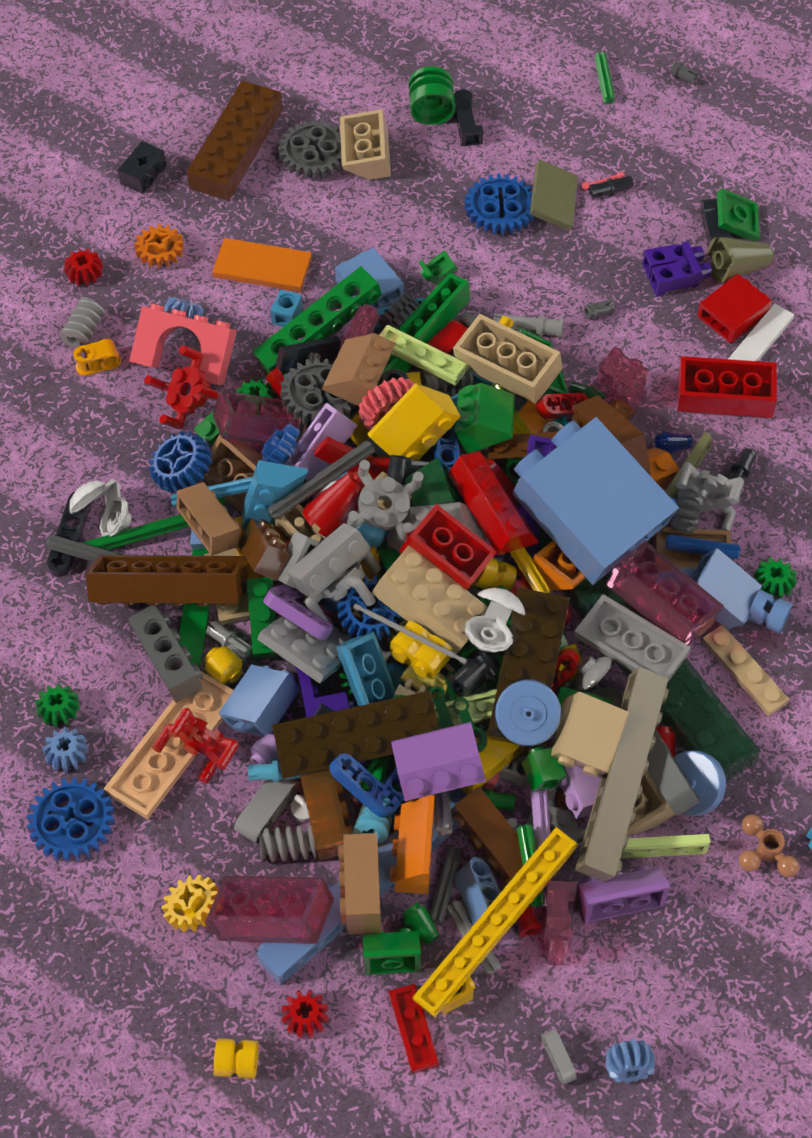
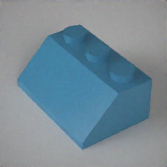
(268, 486)
(366, 669)

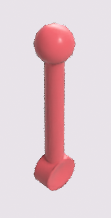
(585, 185)

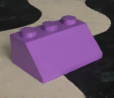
(438, 761)
(622, 894)

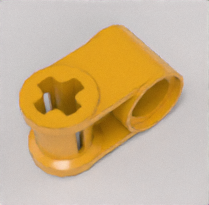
(98, 356)

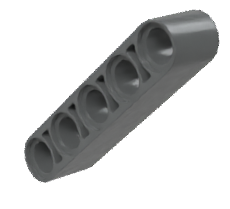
(670, 778)

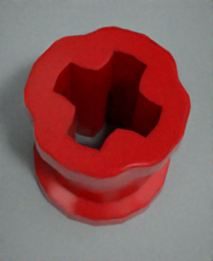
(527, 923)

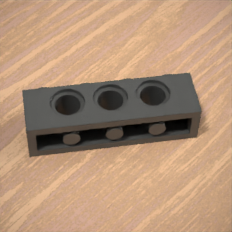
(165, 652)

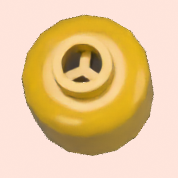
(223, 665)

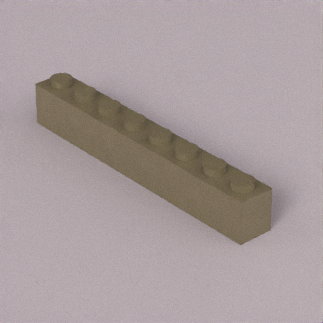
(621, 787)

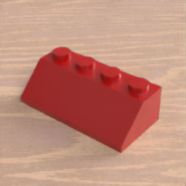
(491, 504)

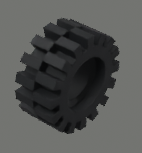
(399, 311)

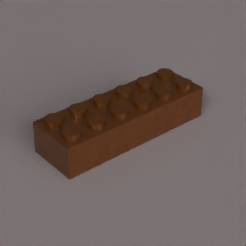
(235, 140)
(167, 579)

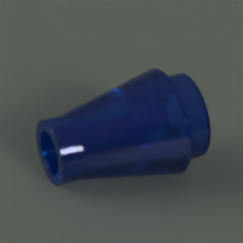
(673, 442)

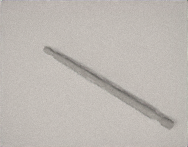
(410, 633)

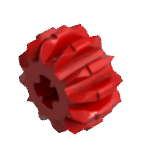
(83, 267)
(294, 1018)

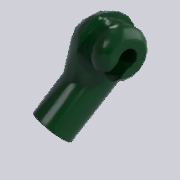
(590, 392)

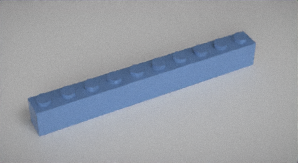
(284, 959)

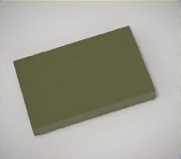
(553, 195)

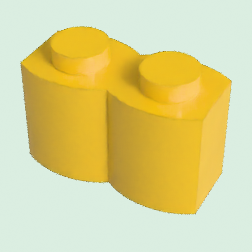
(423, 658)

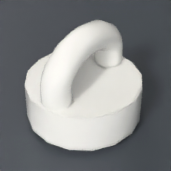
(299, 809)

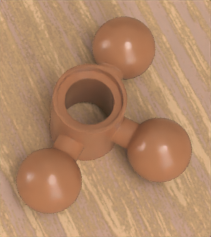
(750, 860)

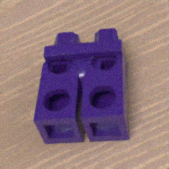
(675, 267)

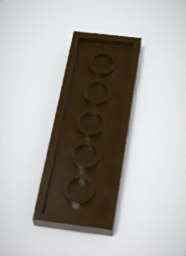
(534, 646)
(359, 731)

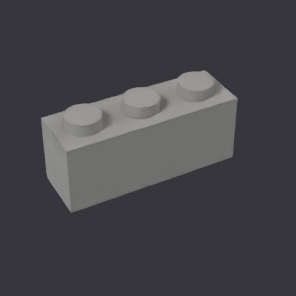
(328, 560)

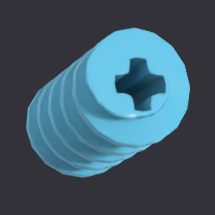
(371, 823)

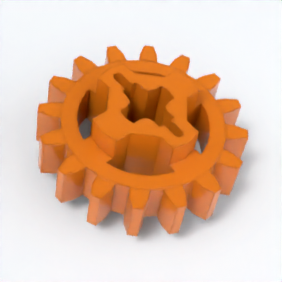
(159, 246)

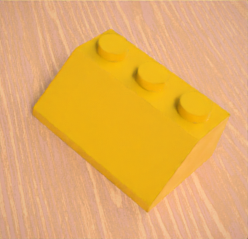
(415, 422)

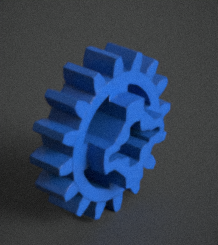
(280, 445)

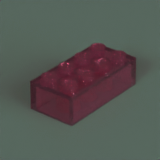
(664, 594)
(270, 909)

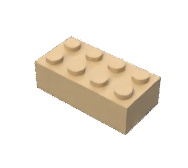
(508, 358)
(429, 598)

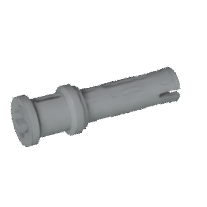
(538, 325)

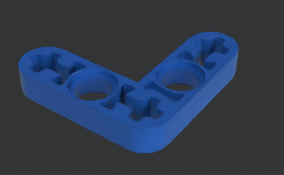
(377, 791)

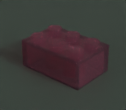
(250, 417)

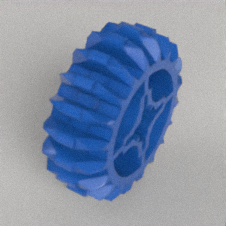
(177, 458)
(366, 626)

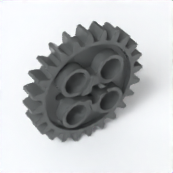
(311, 149)
(303, 397)

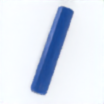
(701, 546)

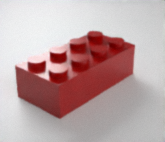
(727, 387)

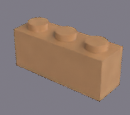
(208, 518)

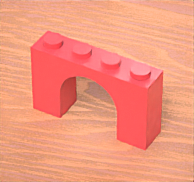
(157, 324)

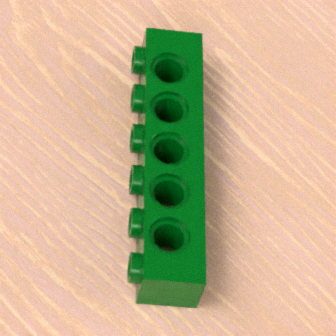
(321, 311)

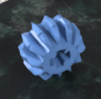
(179, 304)
(63, 759)
(630, 1061)

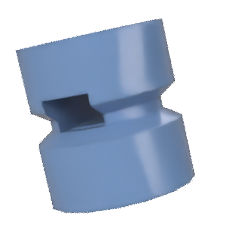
(778, 615)

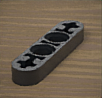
(71, 533)

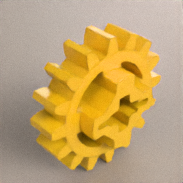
(190, 903)

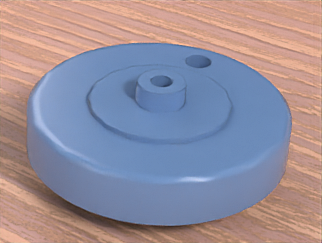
(528, 712)
(706, 779)

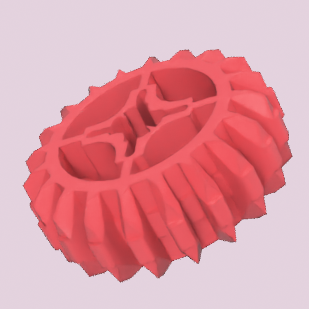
(382, 399)

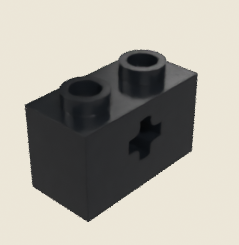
(142, 167)

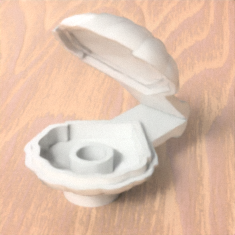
(116, 511)
(490, 630)

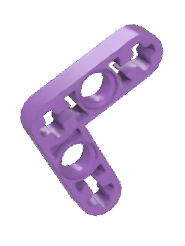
(287, 602)

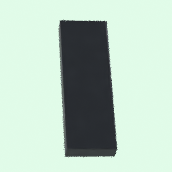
(297, 353)

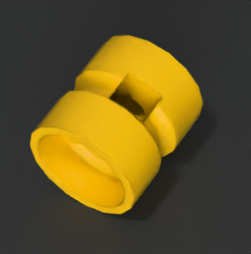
(496, 574)
(236, 1058)

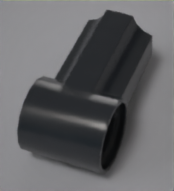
(402, 467)
(479, 668)

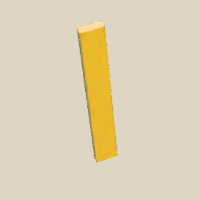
(495, 922)

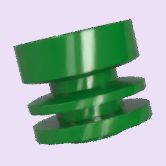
(431, 95)

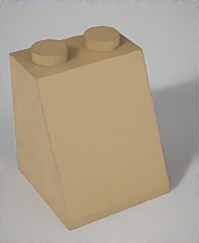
(588, 733)

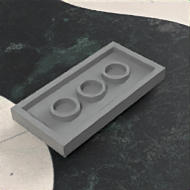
(631, 639)

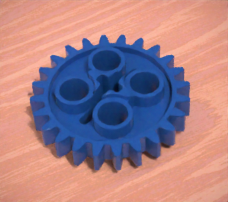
(483, 204)
(61, 840)

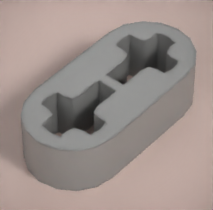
(558, 1056)

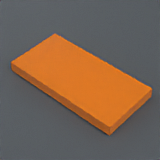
(262, 264)

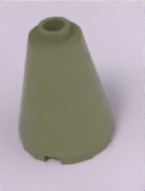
(737, 256)

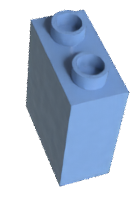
(592, 497)

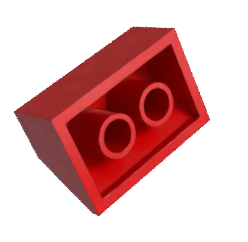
(450, 546)

